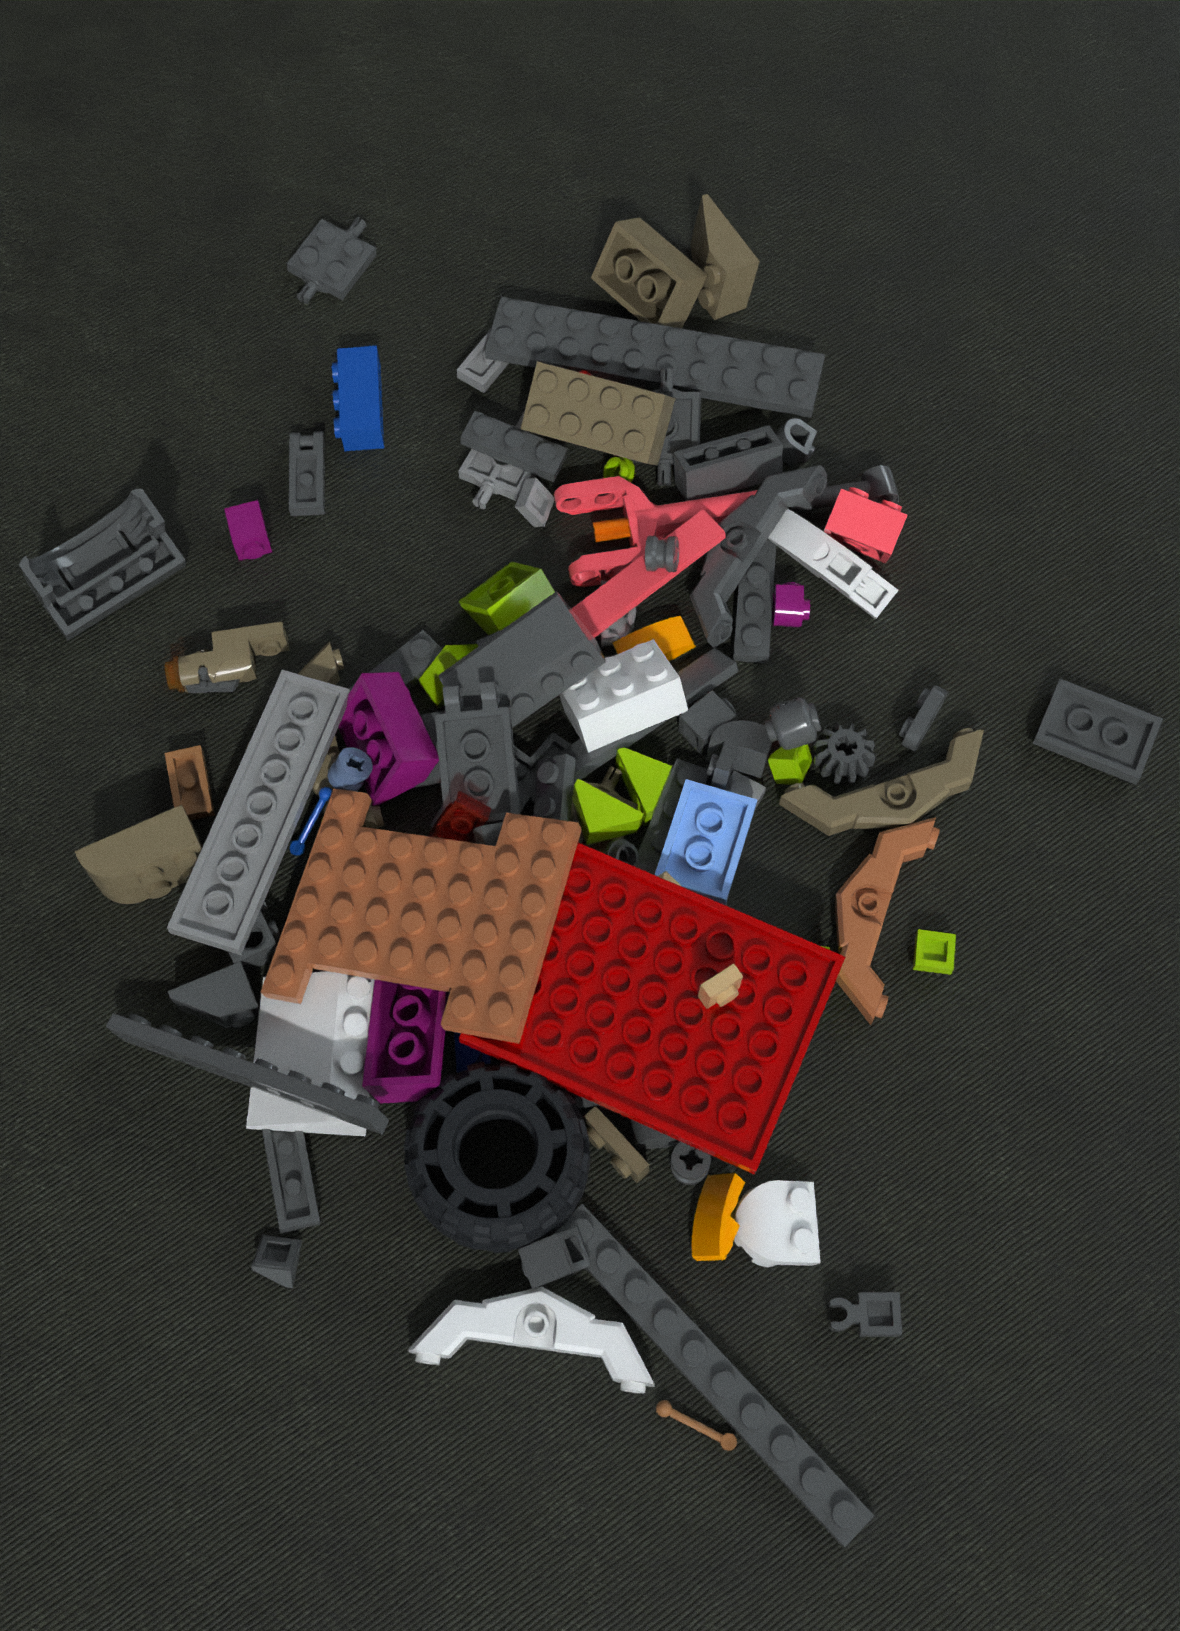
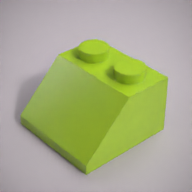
(506, 596)

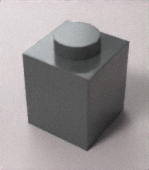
(704, 718)
(554, 1257)

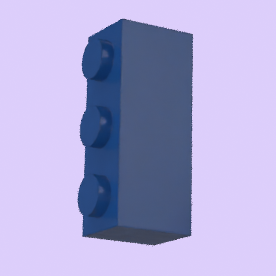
(358, 398)

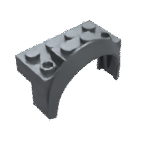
(103, 566)

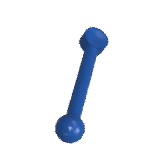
(297, 847)

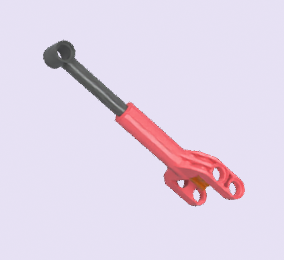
(648, 519)

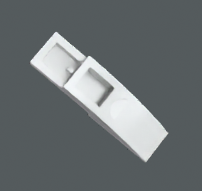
(832, 563)

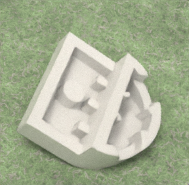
(779, 1224)

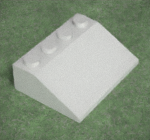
(319, 1039)

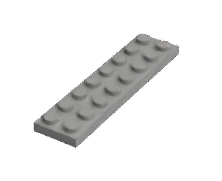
(259, 813)

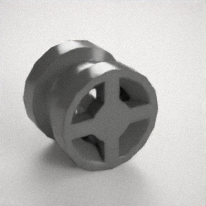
(662, 553)
(689, 1170)

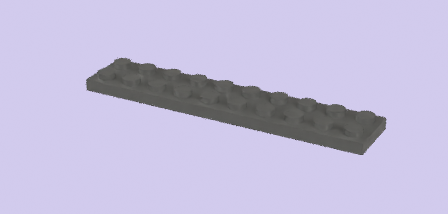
(637, 350)

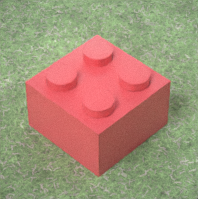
(865, 524)

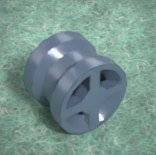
(350, 769)

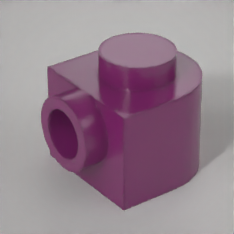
(789, 605)

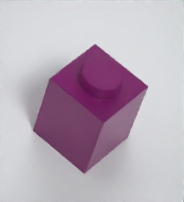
(248, 530)

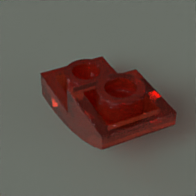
(460, 818)

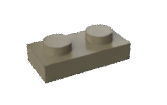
(625, 1157)

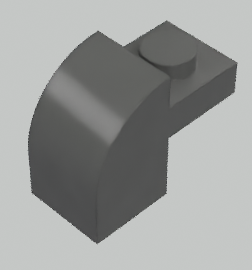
(737, 747)

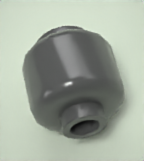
(793, 723)

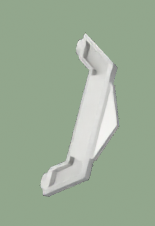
(535, 1321)

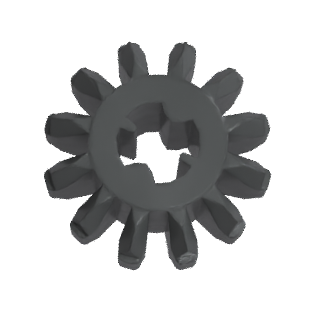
(844, 753)

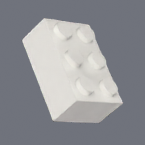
(624, 696)

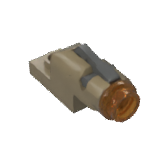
(230, 660)

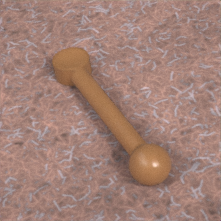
(727, 1441)

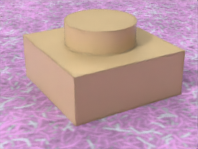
(721, 987)

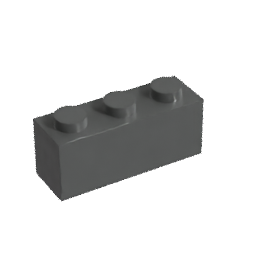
(728, 464)

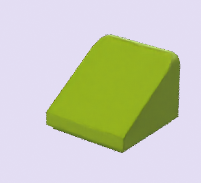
(790, 765)

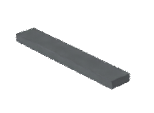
(696, 681)

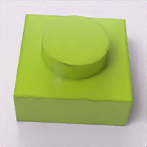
(934, 952)

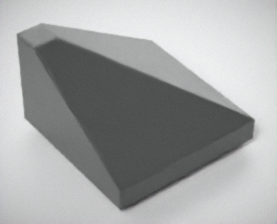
(277, 1259)

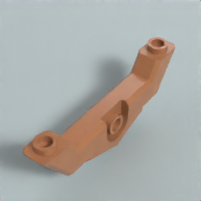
(863, 907)

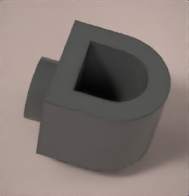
(796, 441)

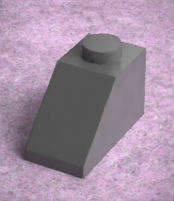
(219, 997)

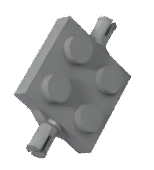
(493, 476)

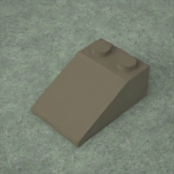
(725, 260)

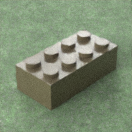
(597, 413)

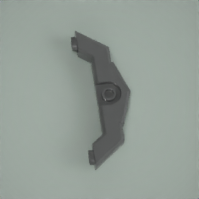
(746, 534)

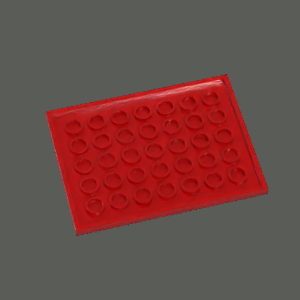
(625, 1018)

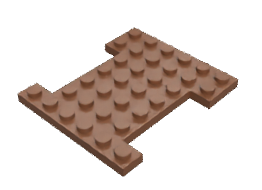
(428, 913)

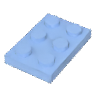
(706, 839)

